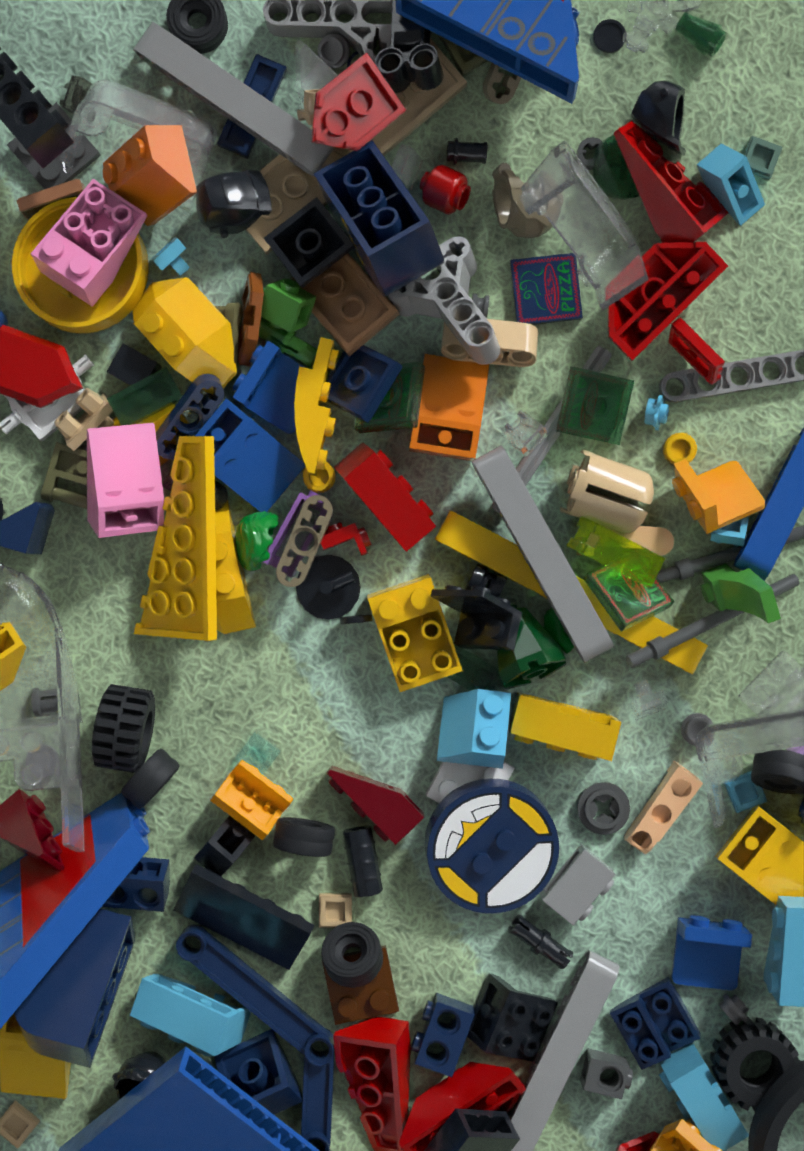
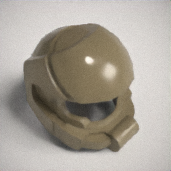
(509, 208)

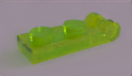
(617, 552)

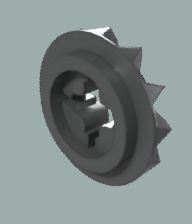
(603, 823)

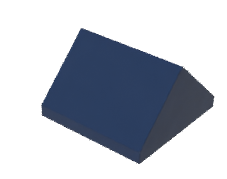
(27, 528)

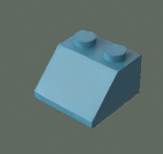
(474, 728)

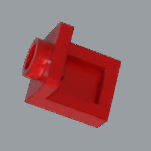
(338, 534)

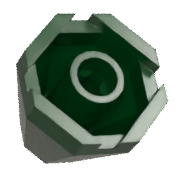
(533, 655)

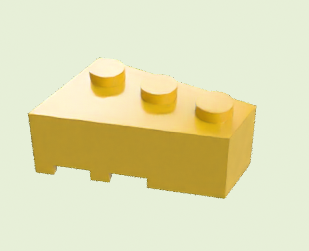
(564, 727)

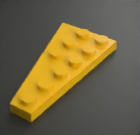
(183, 557)

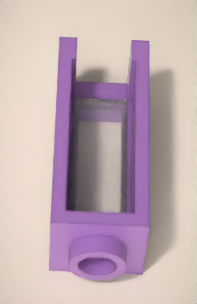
(303, 539)

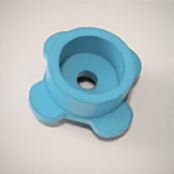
(656, 412)

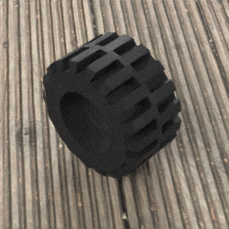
(123, 728)
(736, 1046)

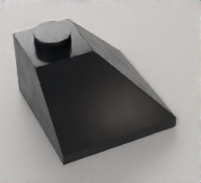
(309, 242)

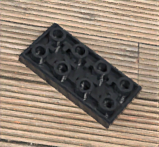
(243, 917)

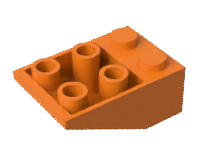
(450, 408)

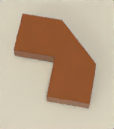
(252, 308)

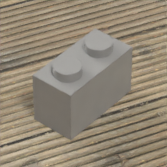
(578, 885)

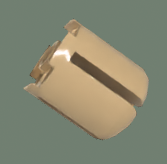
(614, 478)

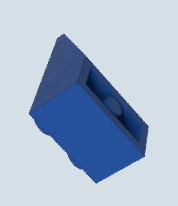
(249, 457)

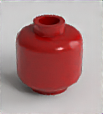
(445, 189)

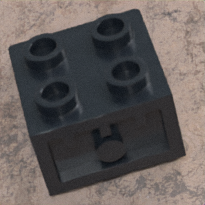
(484, 619)
(510, 1020)

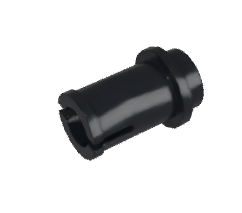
(466, 152)

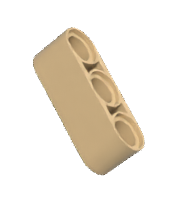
(516, 340)

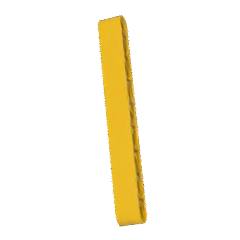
(508, 560)

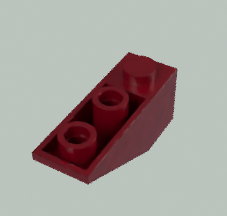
(384, 804)
(28, 830)

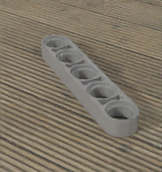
(754, 372)

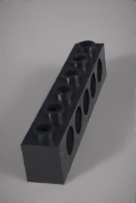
(28, 115)

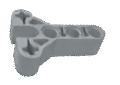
(357, 32)
(449, 300)

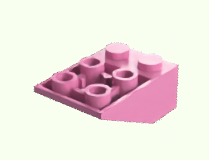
(89, 242)
(124, 480)

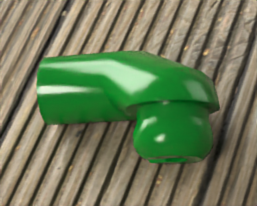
(556, 630)

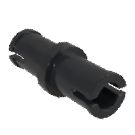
(540, 941)

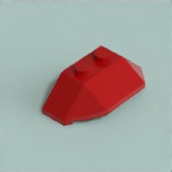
(676, 278)
(470, 1087)

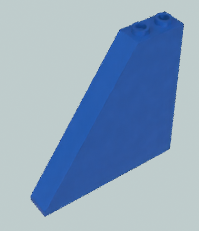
(187, 1109)

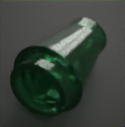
(701, 33)

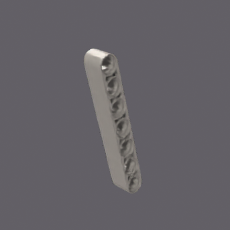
(232, 98)
(542, 554)
(562, 1048)

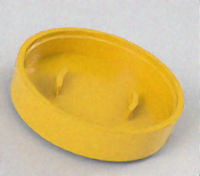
(59, 305)

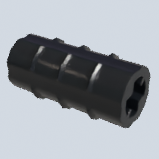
(362, 861)

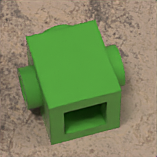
(287, 305)

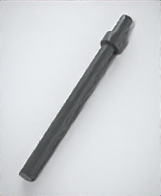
(686, 568)
(660, 646)

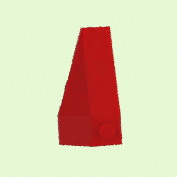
(673, 202)
(378, 1071)

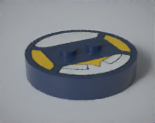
(491, 846)

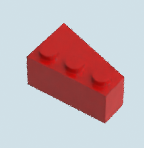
(386, 495)

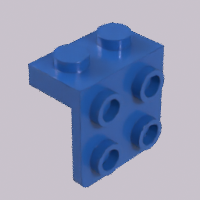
(270, 387)
(709, 952)

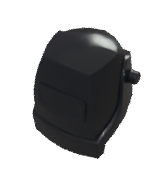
(661, 113)
(232, 201)

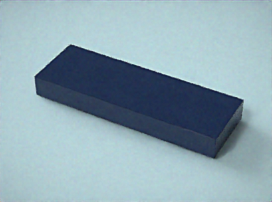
(265, 79)

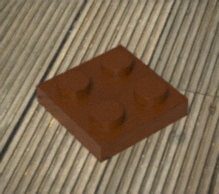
(366, 1001)

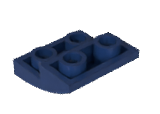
(655, 1023)

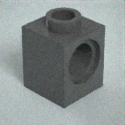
(598, 1061)

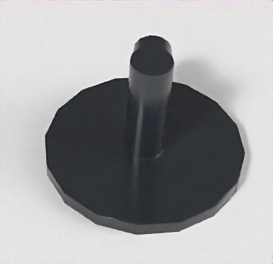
(329, 587)

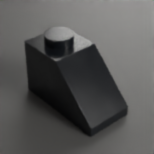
(224, 846)

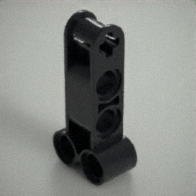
(409, 56)

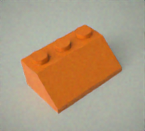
(152, 171)

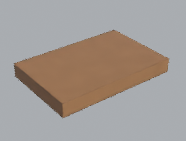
(349, 304)

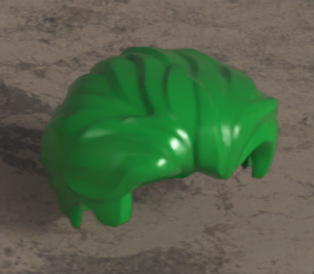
(254, 538)

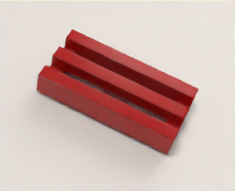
(695, 351)

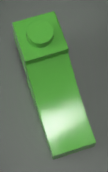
(739, 592)

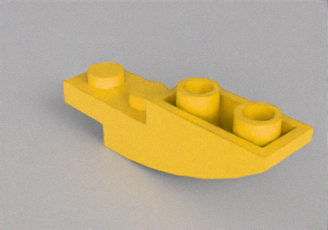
(312, 420)

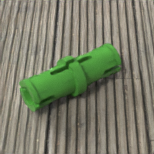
(288, 343)

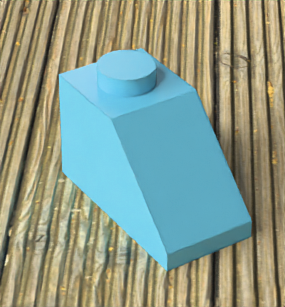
(732, 182)

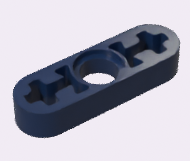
(210, 404)

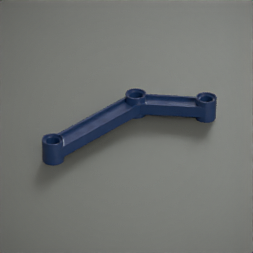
(281, 1016)

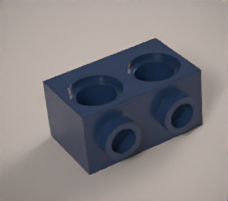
(143, 887)
(450, 1035)

